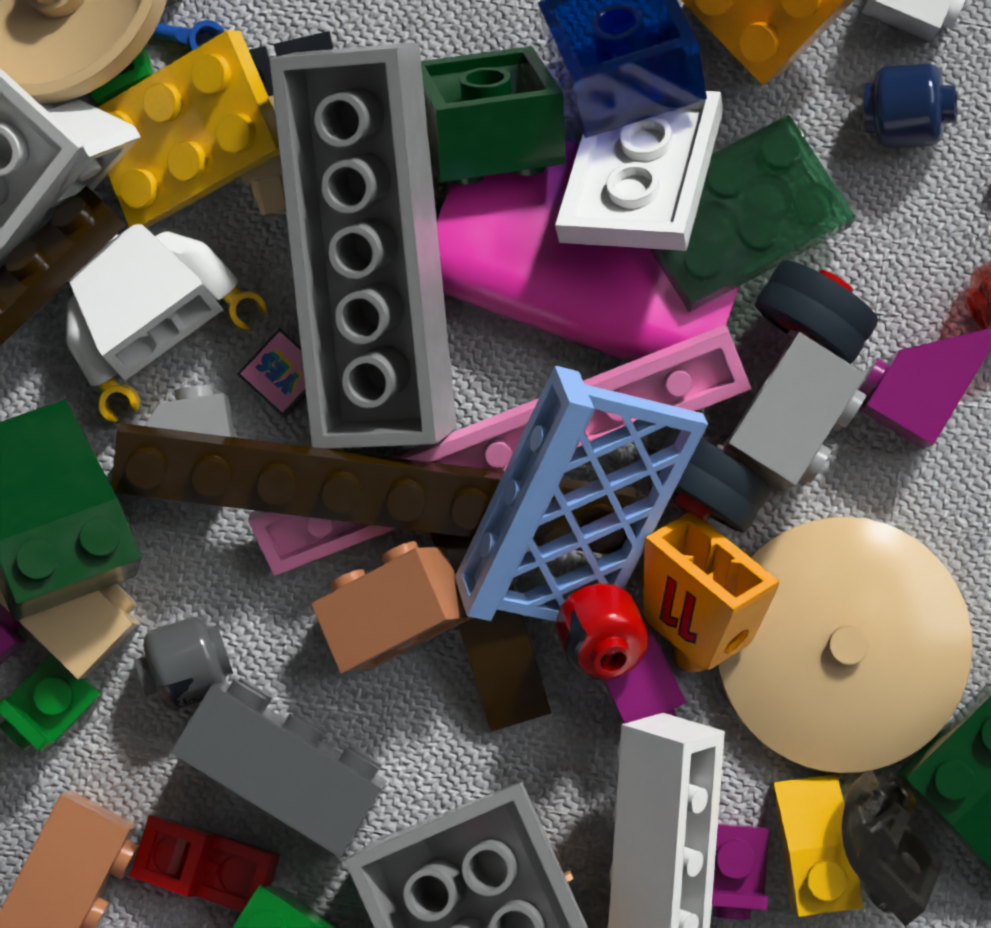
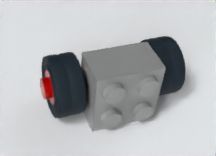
(795, 405)

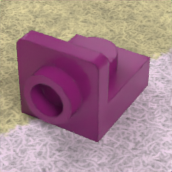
(740, 871)

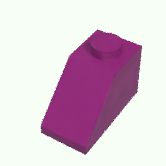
(923, 385)

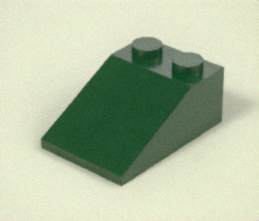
(57, 515)
(955, 775)

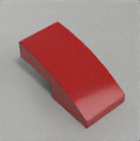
(202, 863)

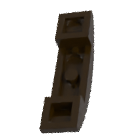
(499, 656)

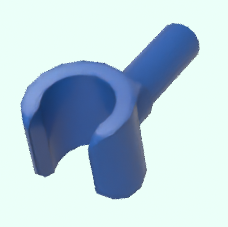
(186, 36)

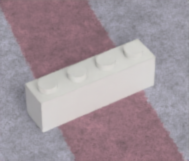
(665, 823)

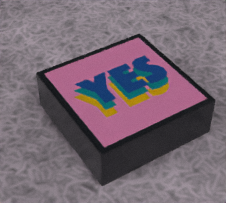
(277, 373)

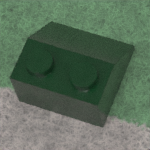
(492, 115)

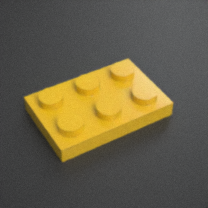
(198, 129)

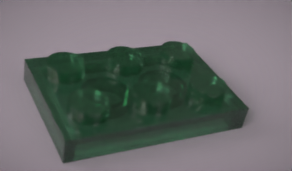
(756, 208)

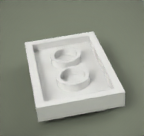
(641, 180)

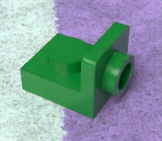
(46, 705)

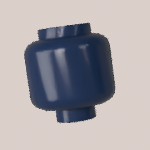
(909, 105)

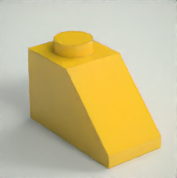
(813, 847)

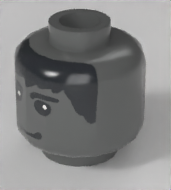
(182, 662)

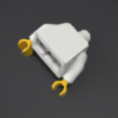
(140, 302)

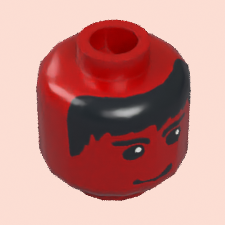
(598, 627)

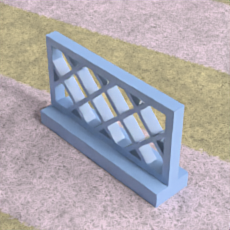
(533, 478)

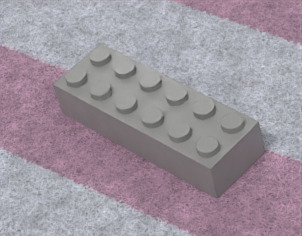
(364, 245)

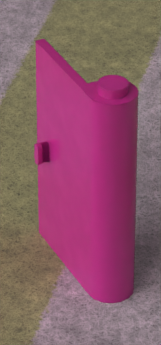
(507, 259)

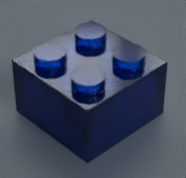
(622, 59)

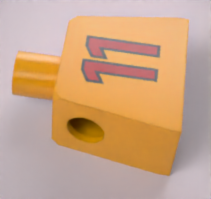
(703, 592)

